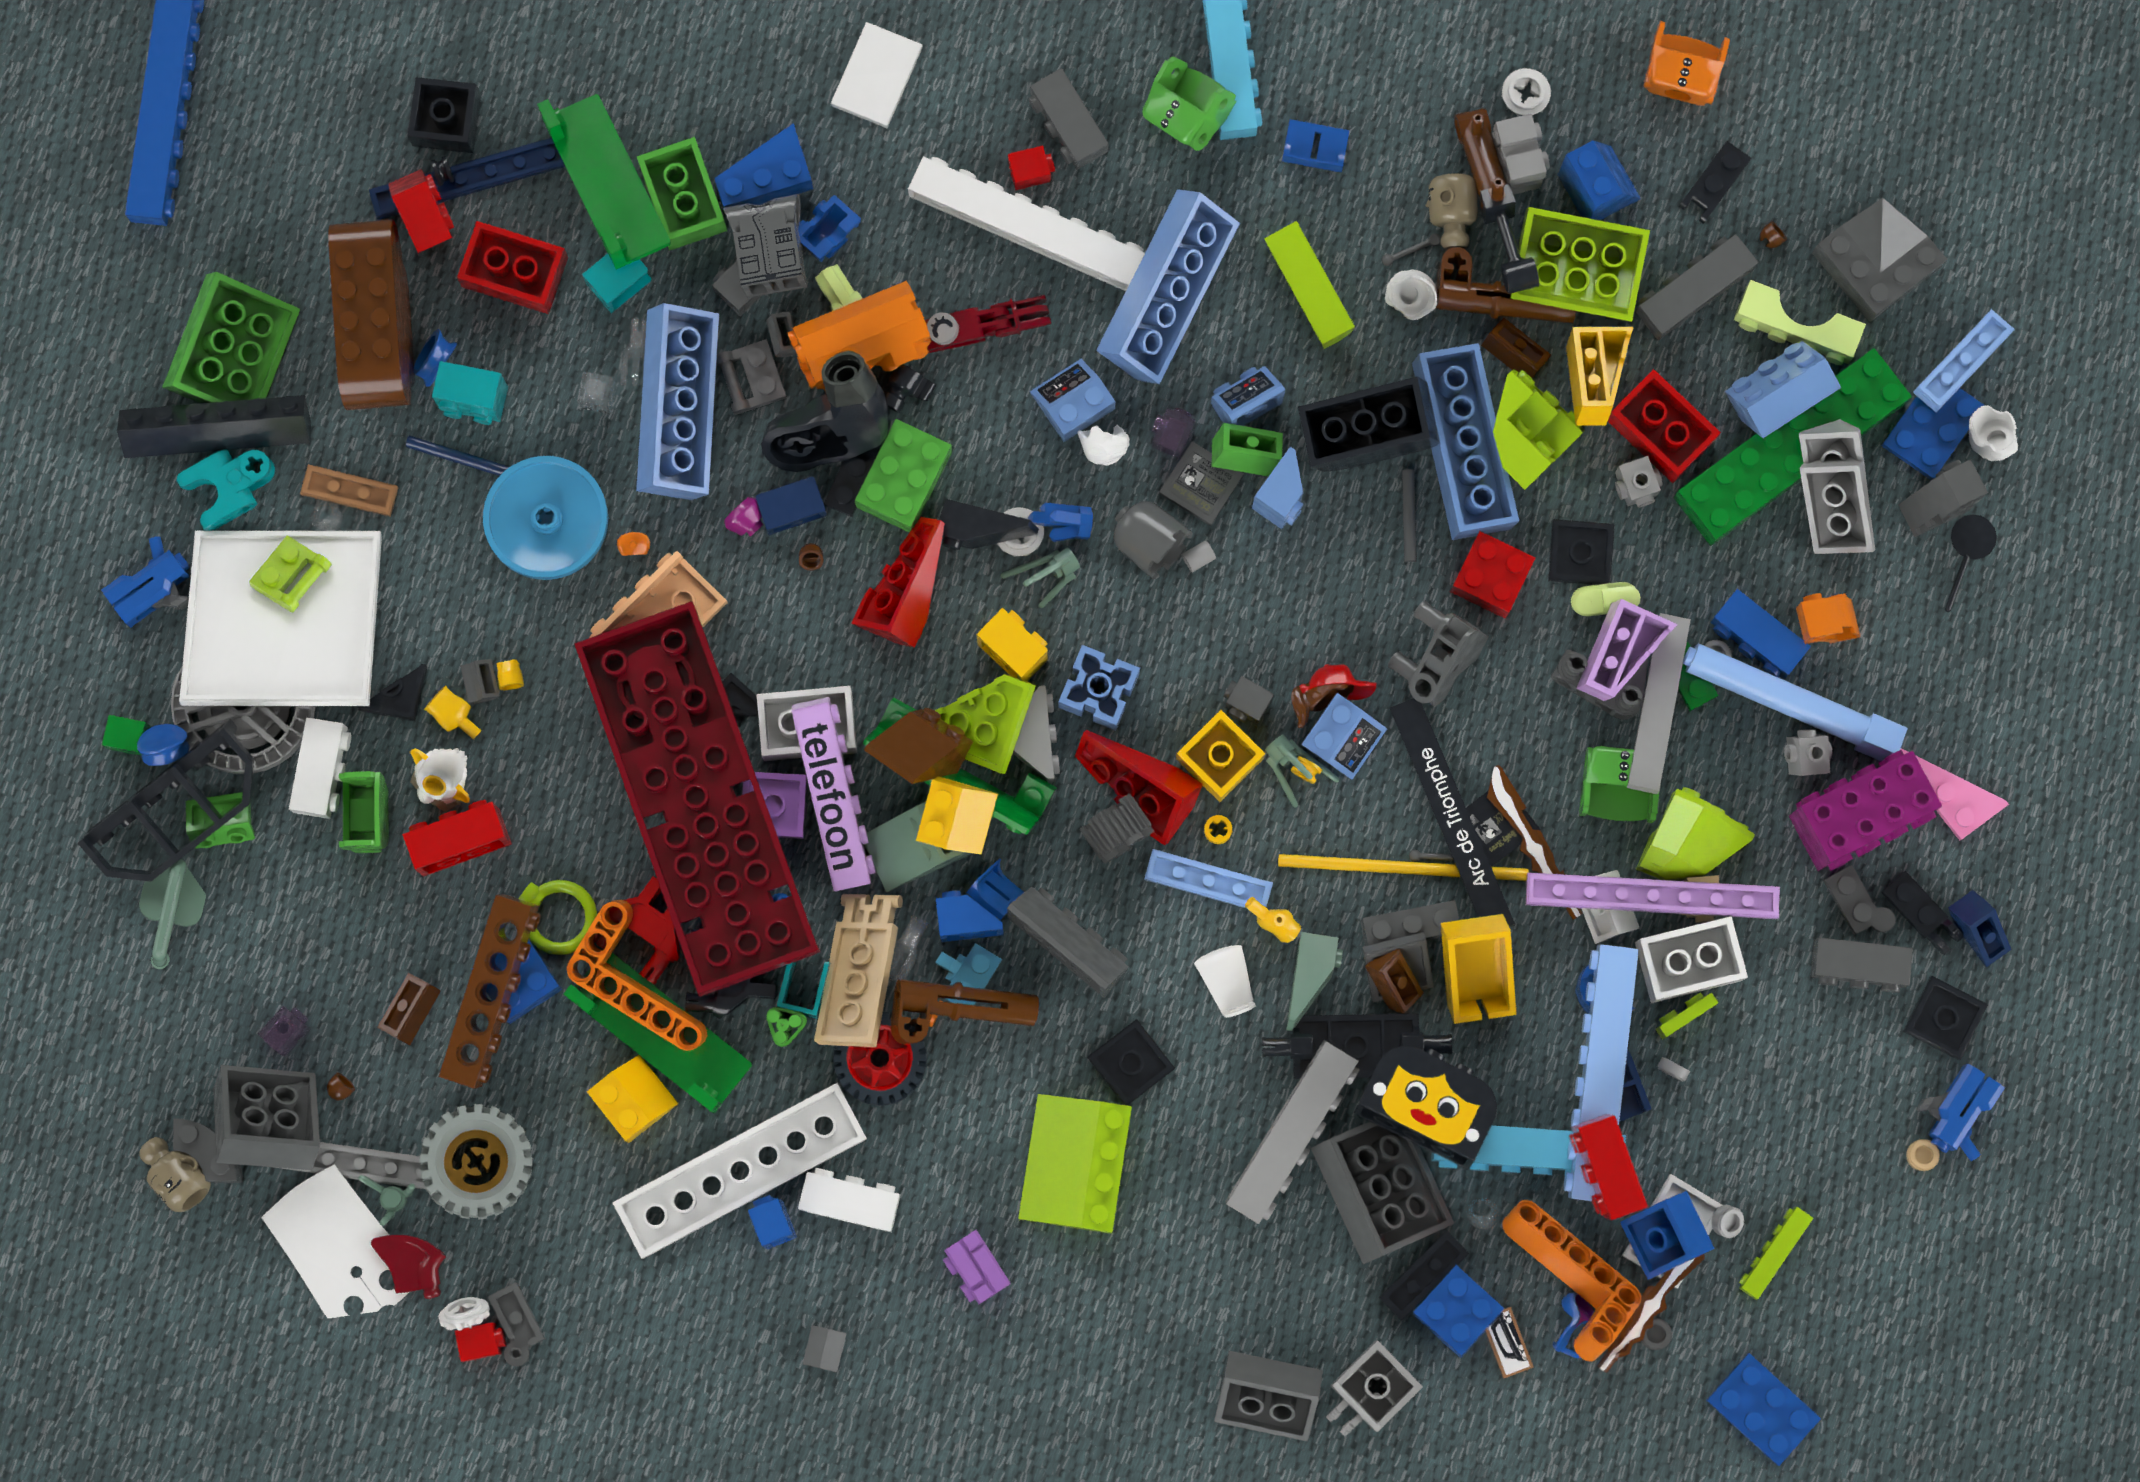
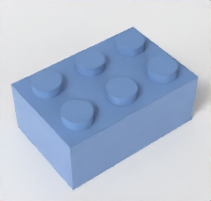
(1782, 388)

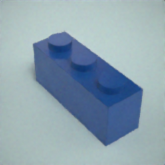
(1759, 635)
(771, 1222)

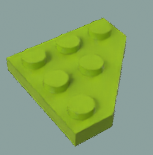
(991, 719)

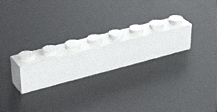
(1025, 223)

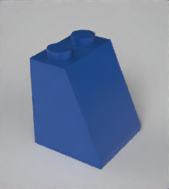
(1596, 181)

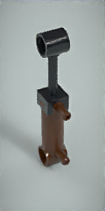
(1495, 195)

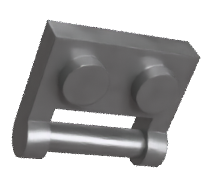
(760, 373)

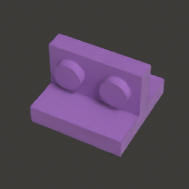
(785, 801)

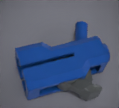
(150, 587)
(1959, 1109)

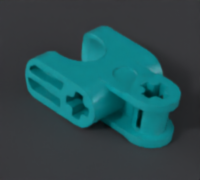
(234, 483)

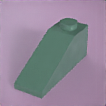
(1313, 969)

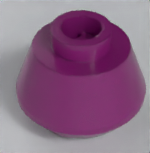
(744, 518)

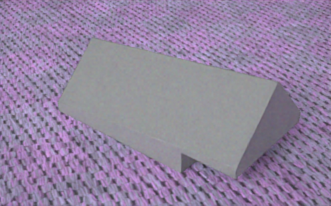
(1836, 489)

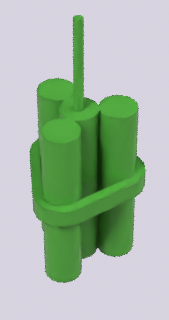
(783, 1037)

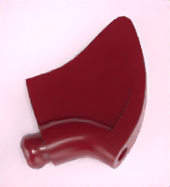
(411, 1262)

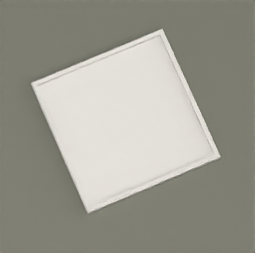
(260, 654)

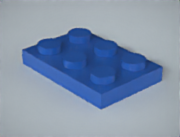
(1928, 437)
(1763, 1409)

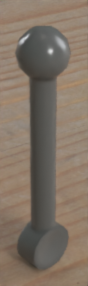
(1433, 240)
(1415, 856)

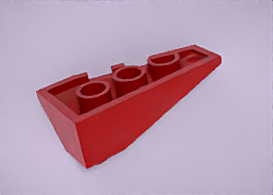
(903, 596)
(1158, 787)

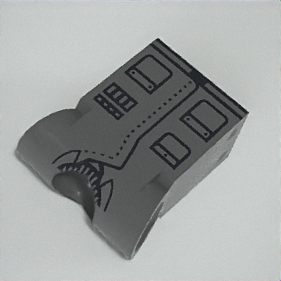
(768, 245)

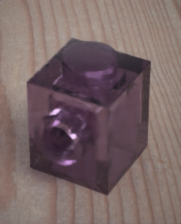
(1173, 431)
(285, 1030)

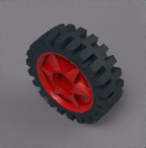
(881, 1084)

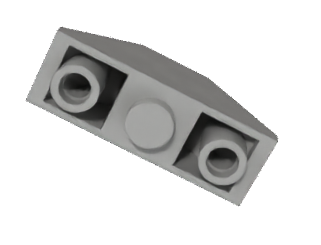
(1036, 736)

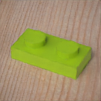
(1696, 1006)

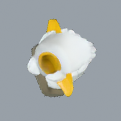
(440, 777)

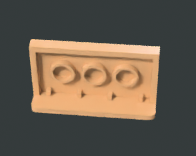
(668, 587)

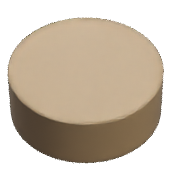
(1923, 1155)

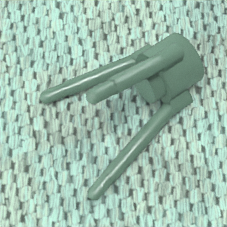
(1060, 564)
(1285, 752)
(391, 1198)

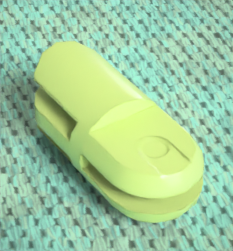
(1598, 598)

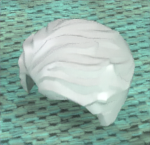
(1412, 294)
(1992, 433)
(1102, 446)

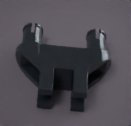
(728, 998)

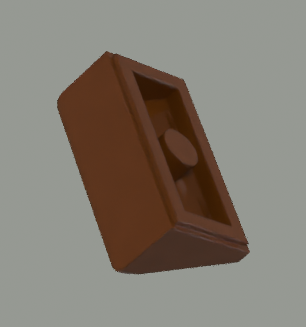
(1515, 348)
(1395, 981)
(409, 1009)

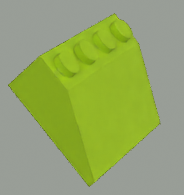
(1583, 263)
(1075, 1163)

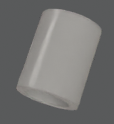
(1198, 556)

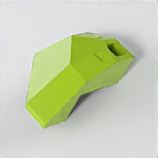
(1531, 429)
(1691, 839)

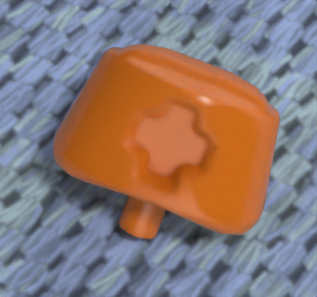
(633, 544)

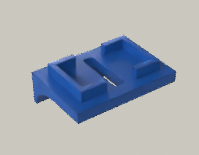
(1300, 143)
(994, 891)

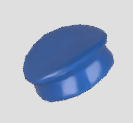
(433, 351)
(163, 744)

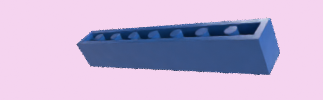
(163, 111)

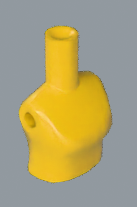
(451, 712)
(1276, 921)

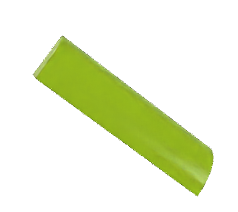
(1310, 284)

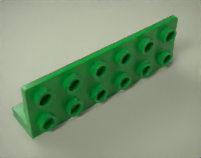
(605, 180)
(1018, 813)
(704, 1073)

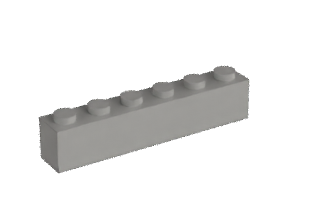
(1292, 1131)

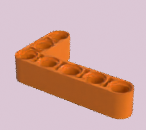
(625, 985)
(1579, 1269)

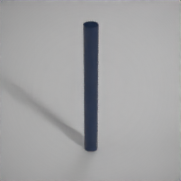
(455, 456)

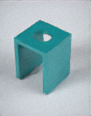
(616, 286)
(786, 987)

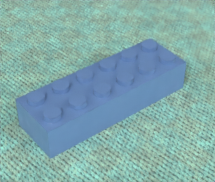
(1168, 286)
(677, 402)
(1467, 459)

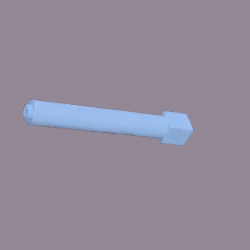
(1871, 735)

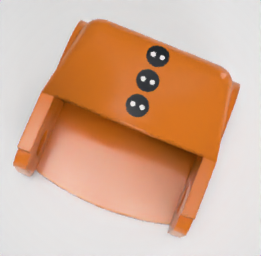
(1684, 67)

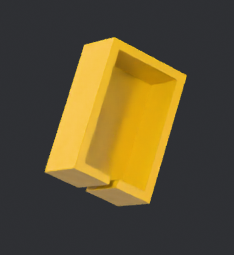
(1478, 967)

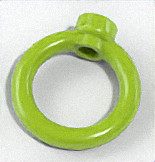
(535, 895)

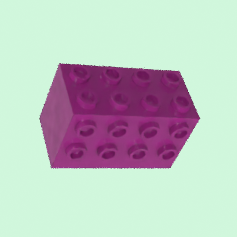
(1865, 810)

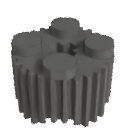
(1116, 829)

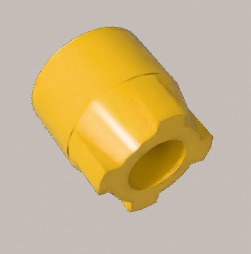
(509, 675)

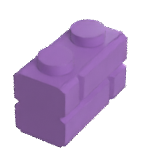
(976, 1267)

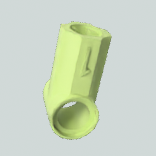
(836, 287)

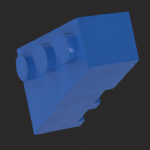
(766, 173)

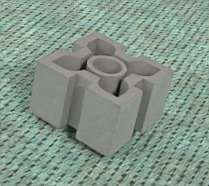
(1519, 152)

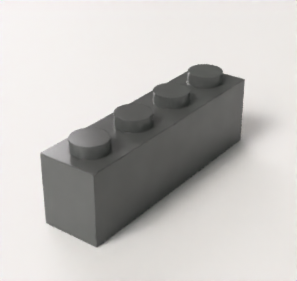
(1696, 287)

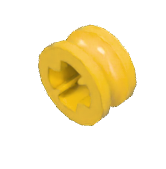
(1310, 766)
(1219, 839)

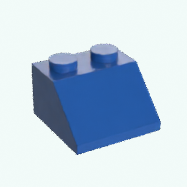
(964, 918)
(1667, 1235)

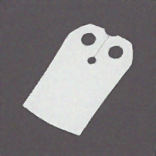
(325, 1236)

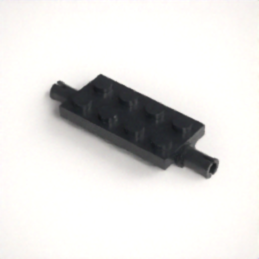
(1359, 1035)

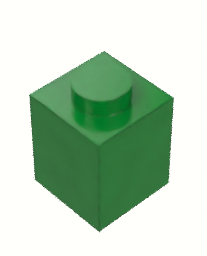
(123, 734)

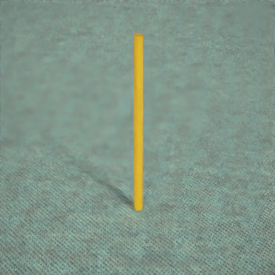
(1387, 866)

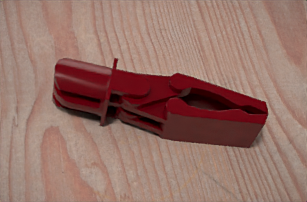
(996, 321)

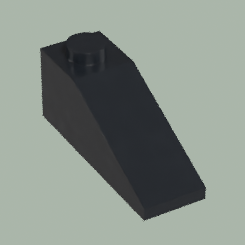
(979, 527)

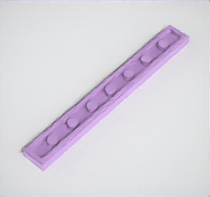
(1652, 895)

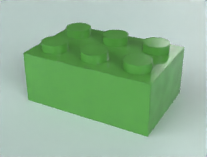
(682, 193)
(903, 475)

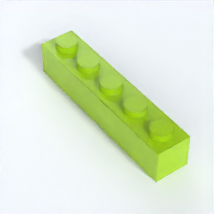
(1775, 1252)

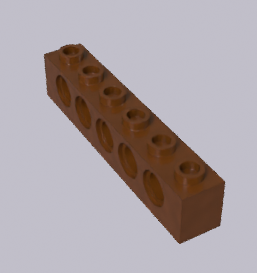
(456, 1064)

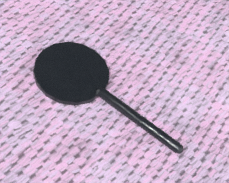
(1973, 539)

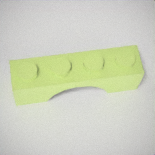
(1763, 311)

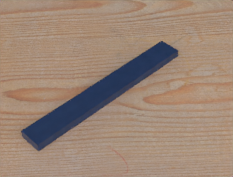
(482, 174)

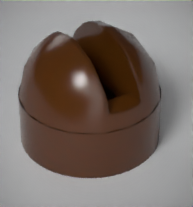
(1773, 234)
(811, 557)
(339, 1087)

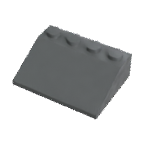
(1067, 941)
(1381, 1189)

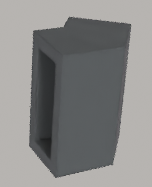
(776, 333)
(479, 681)
(824, 1348)

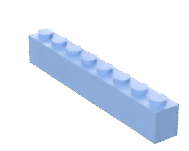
(1605, 1047)

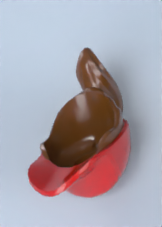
(1323, 686)

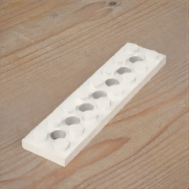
(734, 1192)

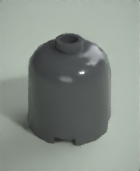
(1150, 537)

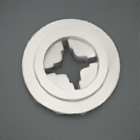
(1539, 87)
(1031, 543)
(464, 1313)

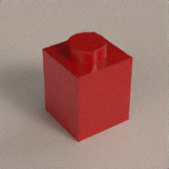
(1030, 167)
(480, 1341)

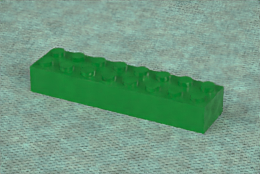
(1771, 465)

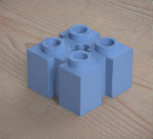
(1090, 670)

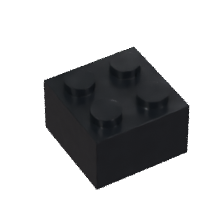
(444, 115)

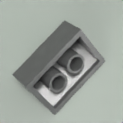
(1268, 1396)

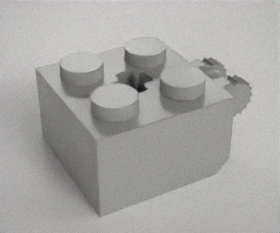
(1373, 1408)

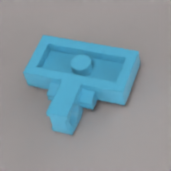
(971, 970)

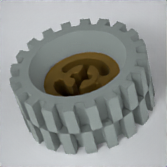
(504, 1140)

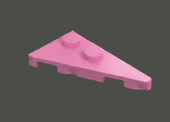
(1963, 803)

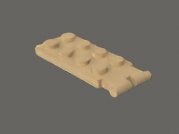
(858, 971)

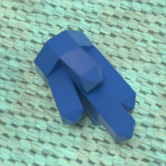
(1067, 521)

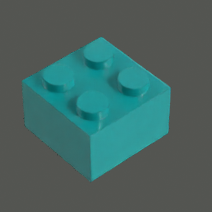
(469, 392)

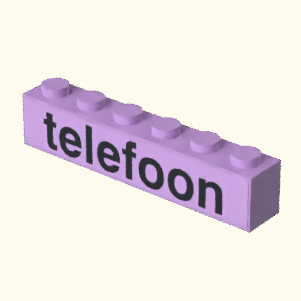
(831, 793)

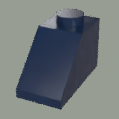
(1980, 927)

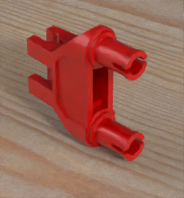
(653, 927)

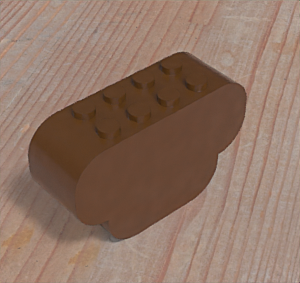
(371, 315)

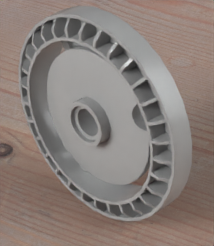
(255, 728)

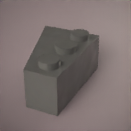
(1944, 497)

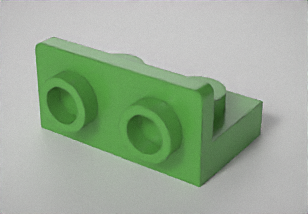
(234, 831)

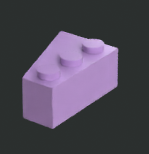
(1621, 648)

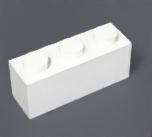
(319, 768)
(849, 1200)

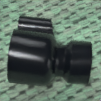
(906, 382)

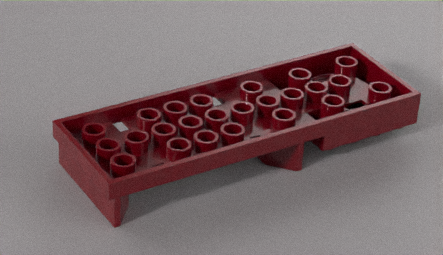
(681, 758)

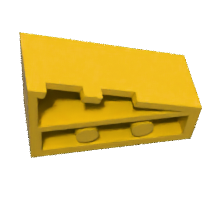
(1595, 370)

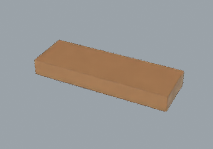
(349, 490)

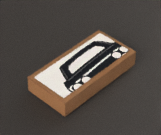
(1508, 1345)

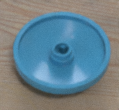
(545, 517)

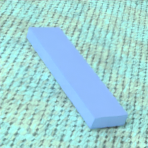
(1963, 360)
(1206, 879)

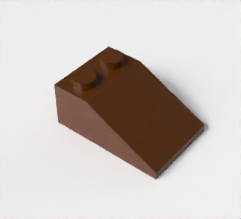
(921, 746)

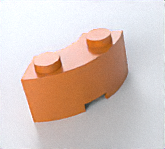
(1827, 619)

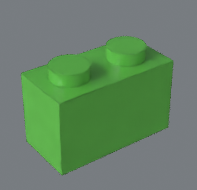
(1246, 449)

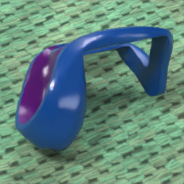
(1580, 1312)

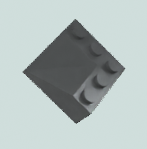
(1878, 258)
(266, 1117)

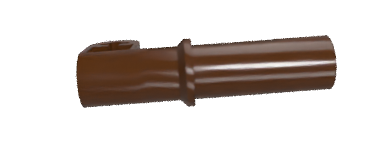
(1485, 298)
(923, 997)

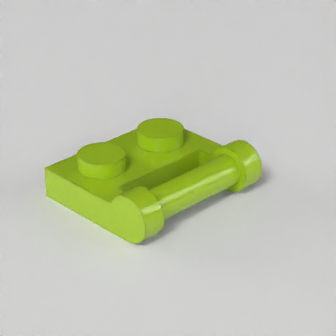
(283, 568)

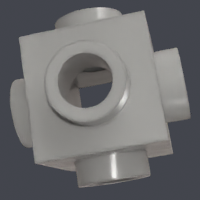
(1643, 473)
(1808, 753)

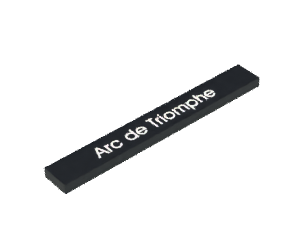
(1450, 810)

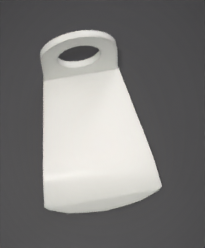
(1227, 979)

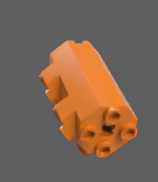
(880, 327)

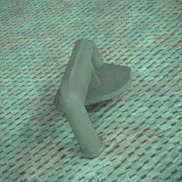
(171, 901)

